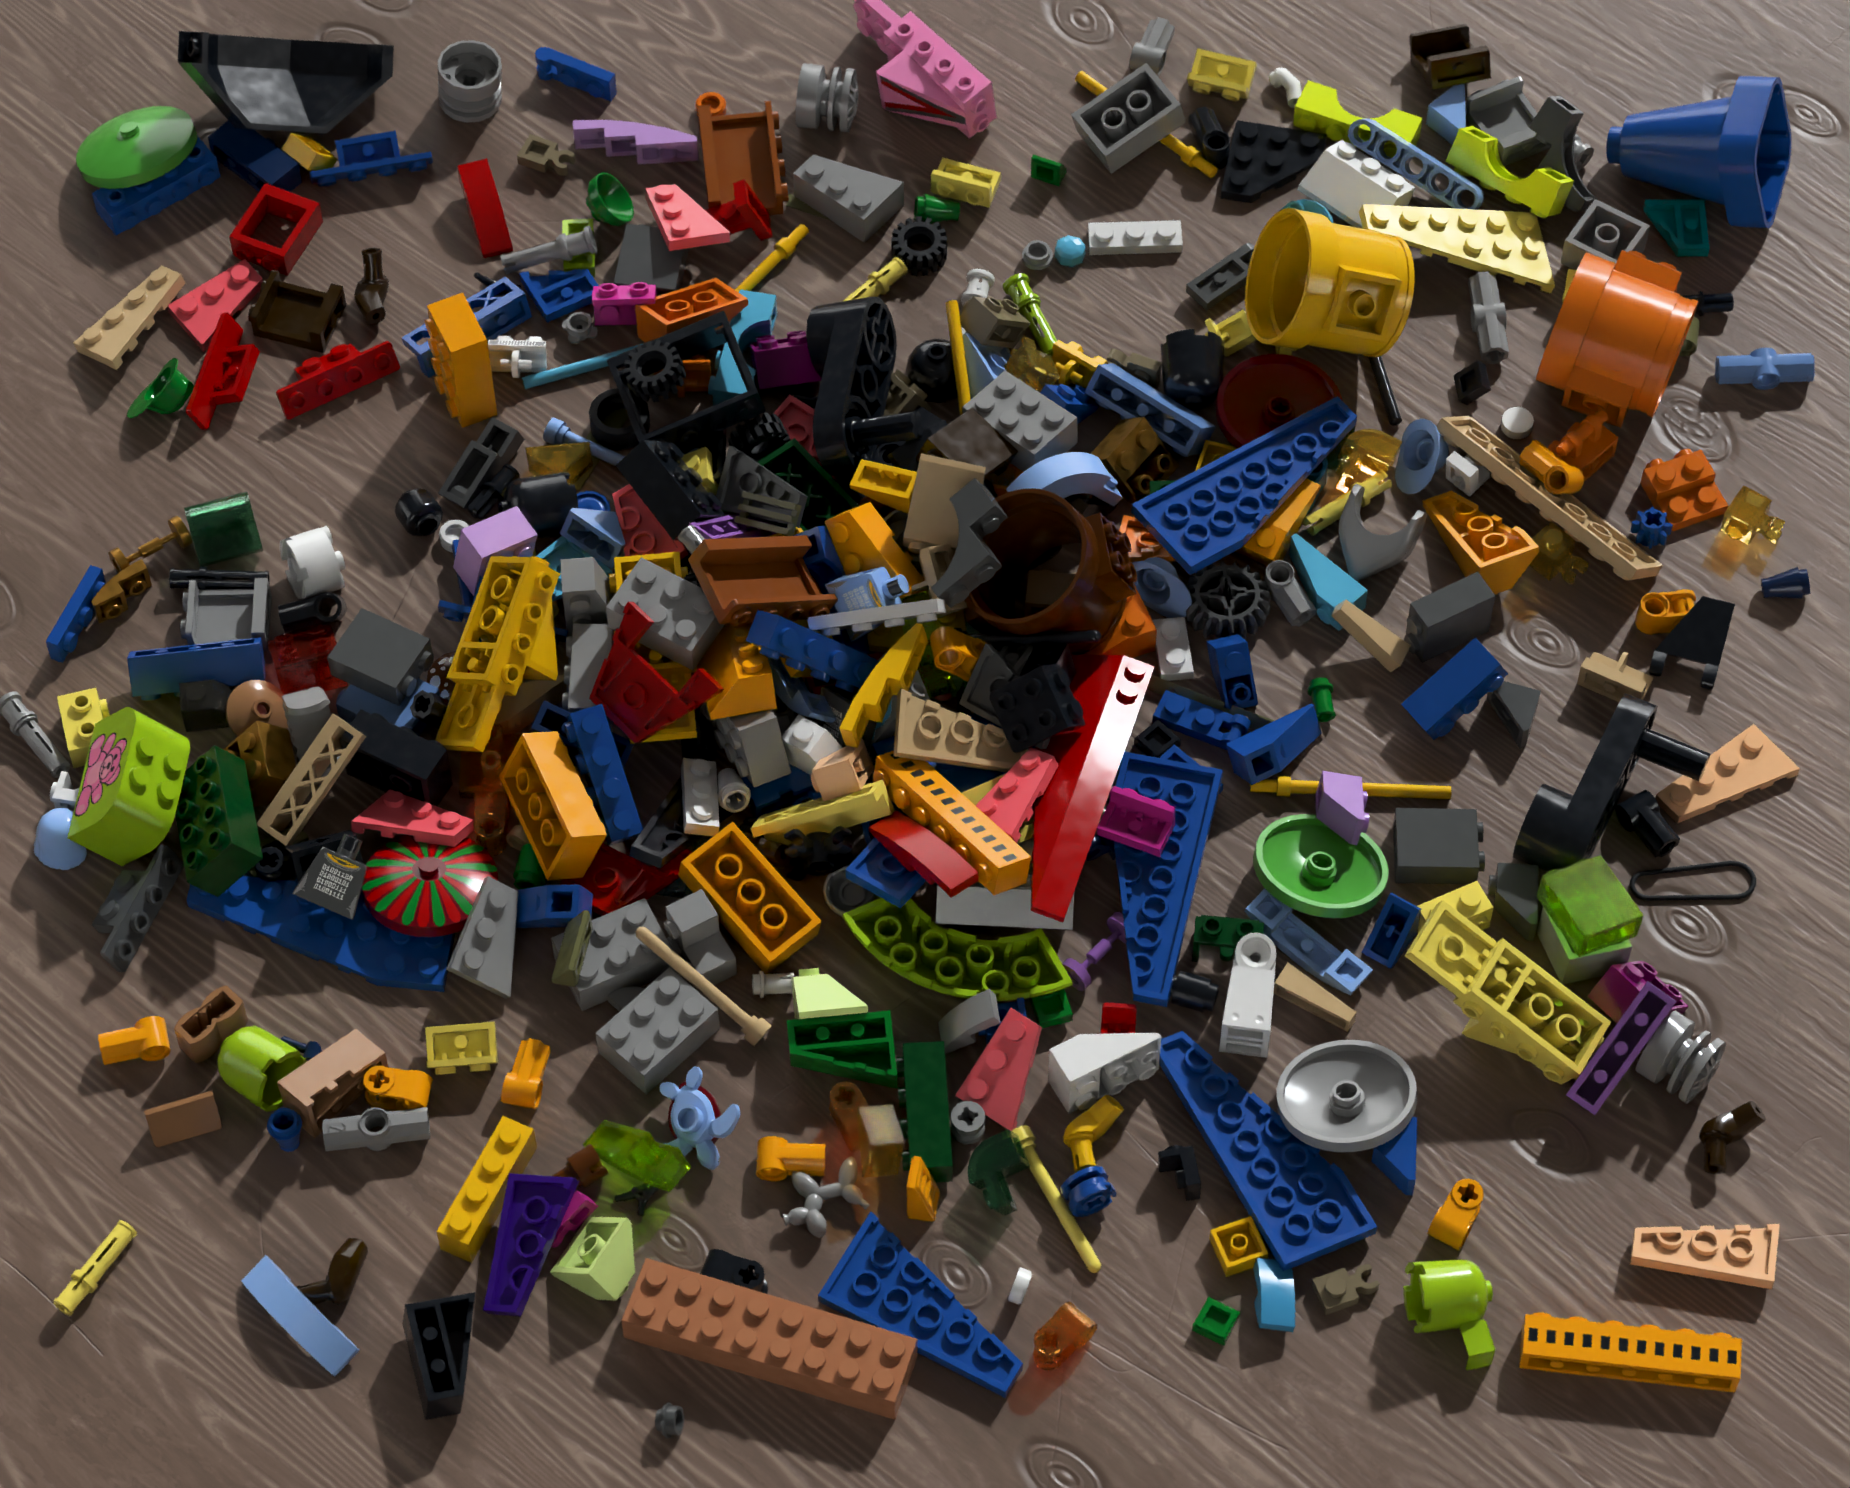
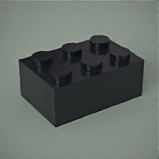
(668, 486)
(398, 759)

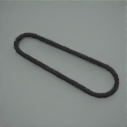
(1693, 897)

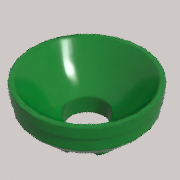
(609, 200)

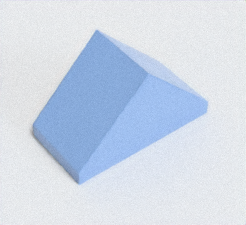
(1448, 113)

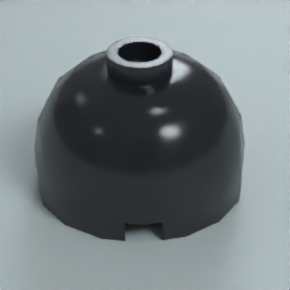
(932, 370)

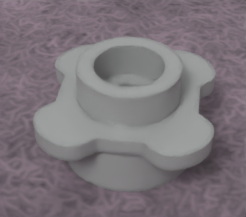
(576, 321)

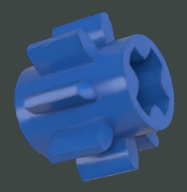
(1651, 527)

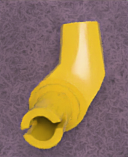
(1090, 1127)

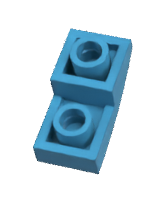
(1275, 1296)

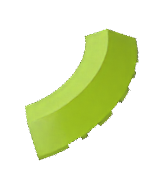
(956, 960)

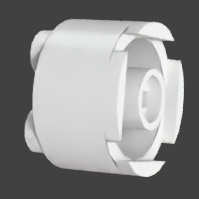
(312, 563)

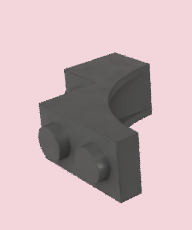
(1557, 126)
(973, 560)

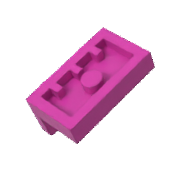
(617, 303)

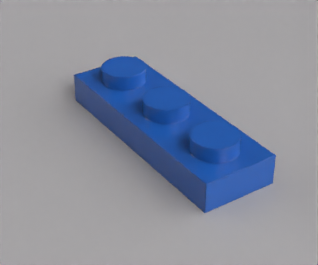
(75, 616)

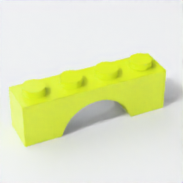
(1322, 113)
(1477, 155)

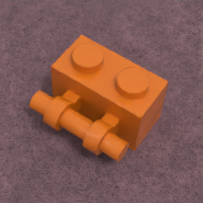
(1586, 445)

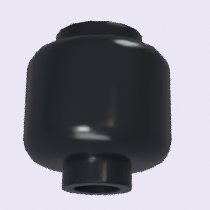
(418, 512)

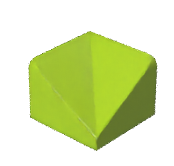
(1478, 1344)

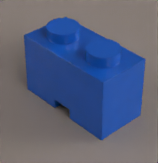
(779, 792)

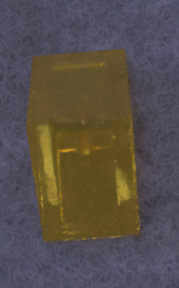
(569, 458)
(879, 1140)

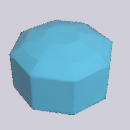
(1070, 251)

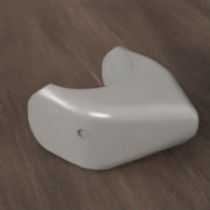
(1369, 552)
(306, 716)

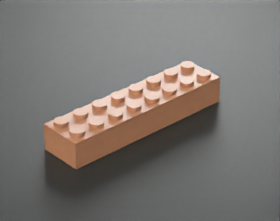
(770, 1338)

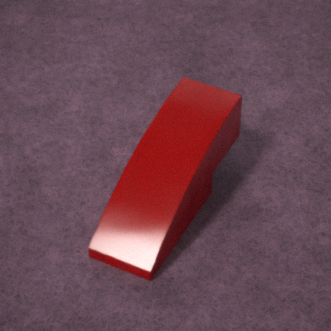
(484, 208)

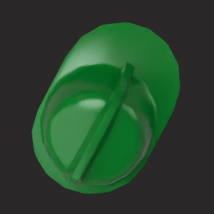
(165, 393)

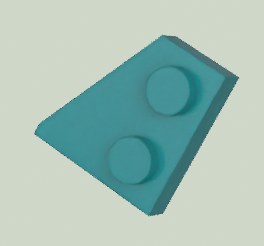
(1681, 225)

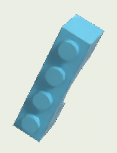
(753, 321)

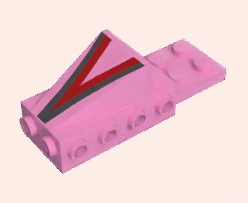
(924, 72)

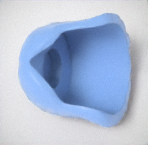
(52, 843)

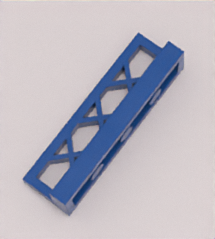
(495, 318)

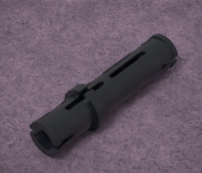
(218, 578)

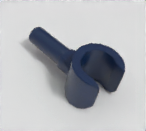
(310, 1049)

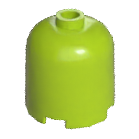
(255, 1062)
(1445, 1294)

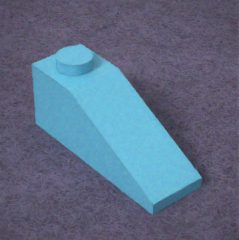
(1324, 580)

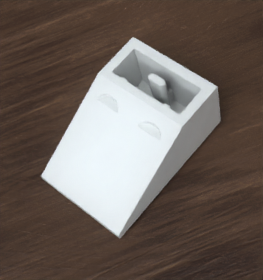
(1100, 1065)

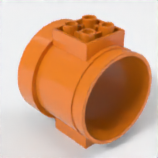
(1617, 336)

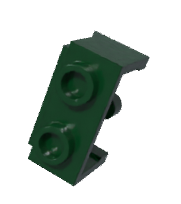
(1223, 933)

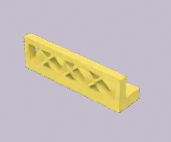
(824, 816)

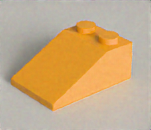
(1274, 536)

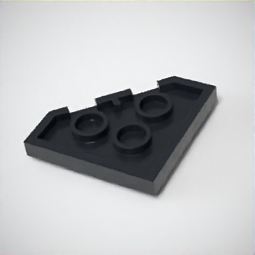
(1267, 158)

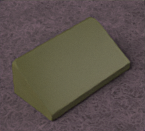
(573, 950)

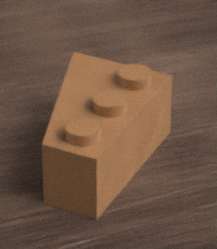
(330, 1080)

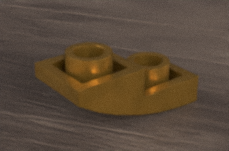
(112, 597)

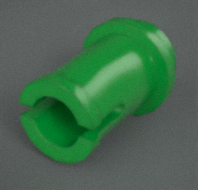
(1321, 691)

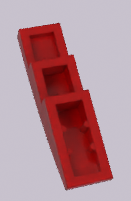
(924, 852)

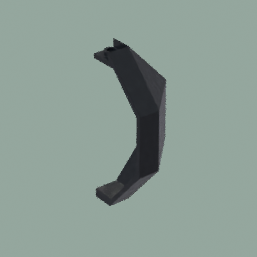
(283, 80)

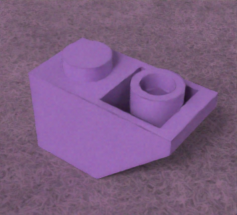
(1342, 804)

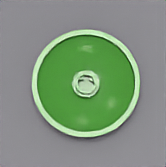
(136, 147)
(1317, 869)

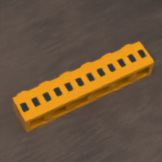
(953, 818)
(1630, 1352)

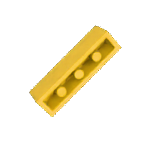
(485, 1188)

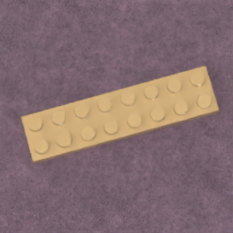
(1576, 518)

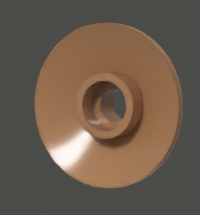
(243, 702)

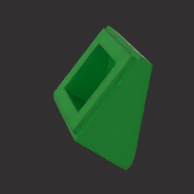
(1047, 170)

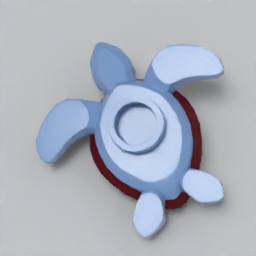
(696, 1118)

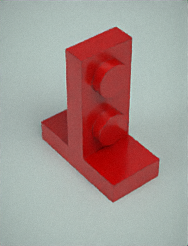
(743, 212)

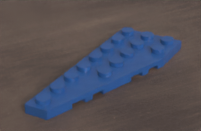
(1233, 496)
(1161, 889)
(319, 933)
(1283, 1183)

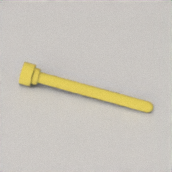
(1056, 1201)

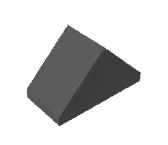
(1516, 709)

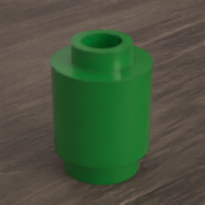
(528, 870)

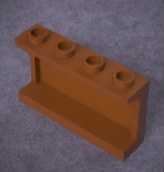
(741, 149)
(758, 575)

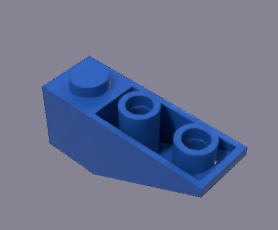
(1273, 745)
(551, 905)

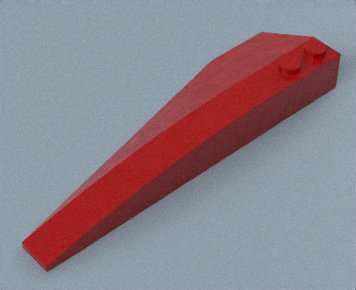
(1088, 761)

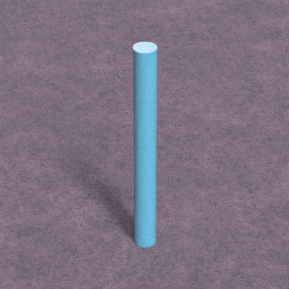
(570, 369)

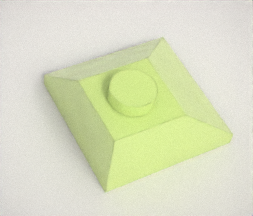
(822, 996)
(599, 1258)

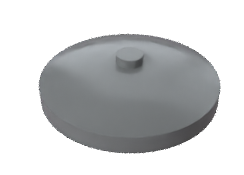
(1346, 1095)

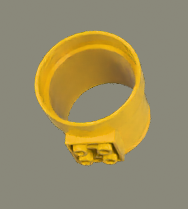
(1328, 285)

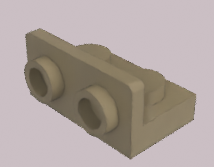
(902, 397)

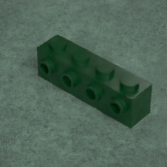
(926, 1108)

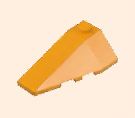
(1481, 541)

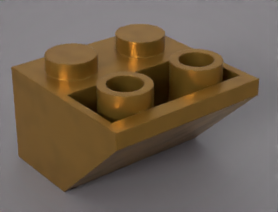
(1135, 457)
(267, 759)

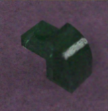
(992, 1164)

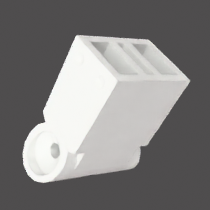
(1250, 997)

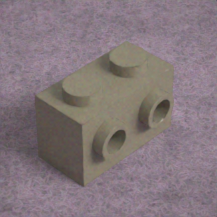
(993, 321)

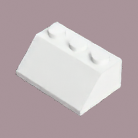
(1348, 178)

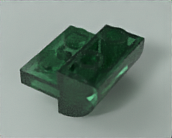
(223, 529)

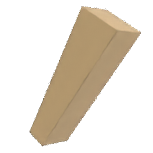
(1373, 636)
(1310, 996)

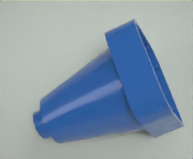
(1714, 149)

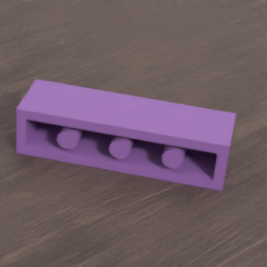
(1621, 1048)

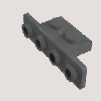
(134, 905)

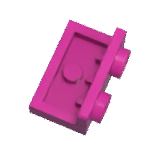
(1137, 821)

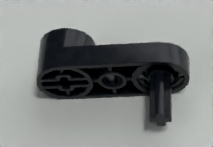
(854, 355)
(1568, 826)

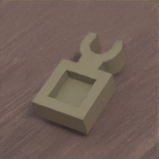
(542, 154)
(1139, 366)
(1339, 1290)

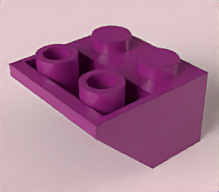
(782, 360)
(1624, 982)

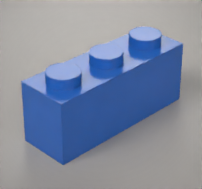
(1455, 689)

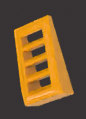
(921, 1192)

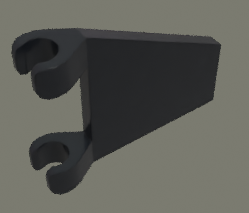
(1697, 638)

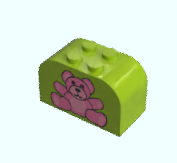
(129, 786)

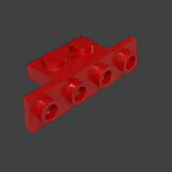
(223, 372)
(335, 375)

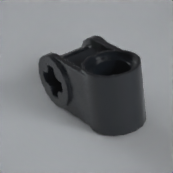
(735, 1270)

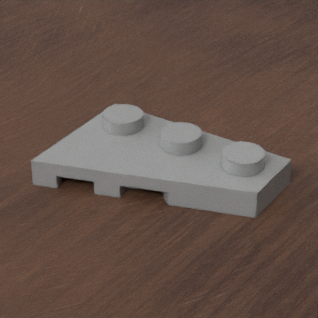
(488, 939)

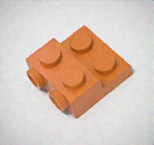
(1683, 488)

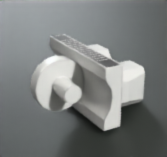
(517, 356)

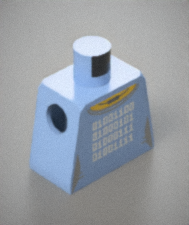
(867, 590)

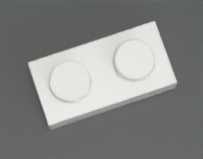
(1173, 649)

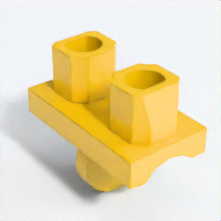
(1073, 364)

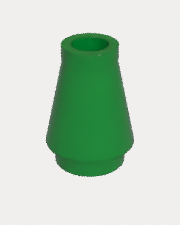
(936, 208)

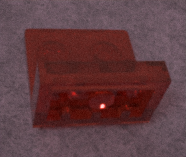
(303, 661)

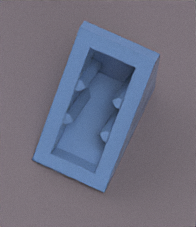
(595, 533)

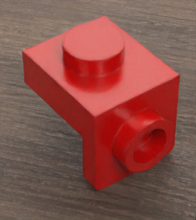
(1118, 1018)

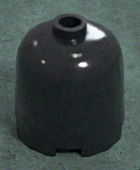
(1192, 368)
(542, 500)

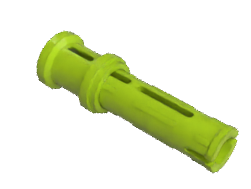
(1029, 307)

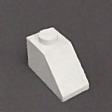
(807, 744)

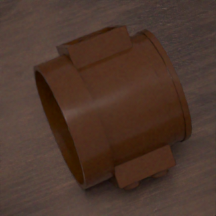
(1034, 526)

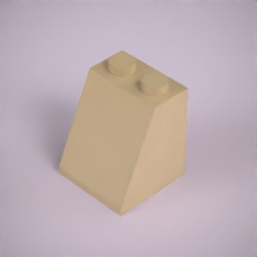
(931, 513)

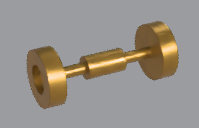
(178, 531)

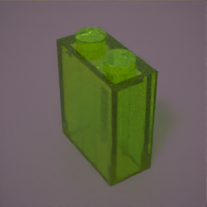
(1589, 905)

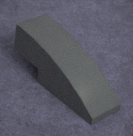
(481, 462)

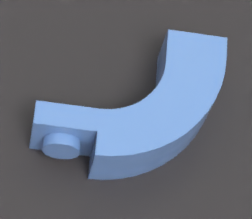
(1070, 475)

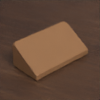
(183, 1119)

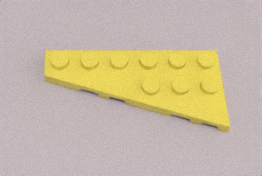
(1470, 238)

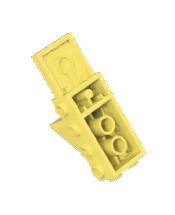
(1508, 996)

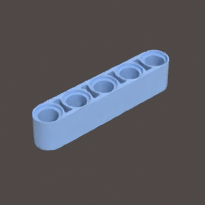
(1401, 161)

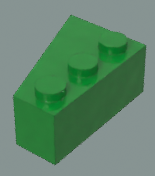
(846, 1046)

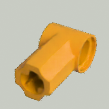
(1549, 469)
(144, 1041)
(525, 1083)
(779, 1158)

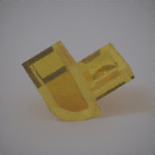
(1365, 451)

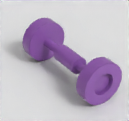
(1077, 971)

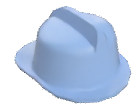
(1420, 456)
(1161, 587)

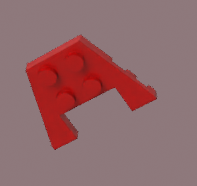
(635, 692)
(622, 880)

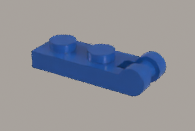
(575, 73)
(1199, 720)

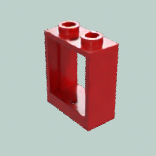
(284, 205)

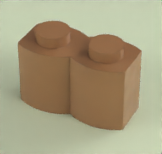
(206, 1027)

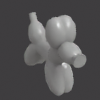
(814, 1195)

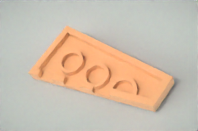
(1733, 770)
(1721, 1254)

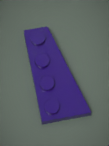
(525, 1234)

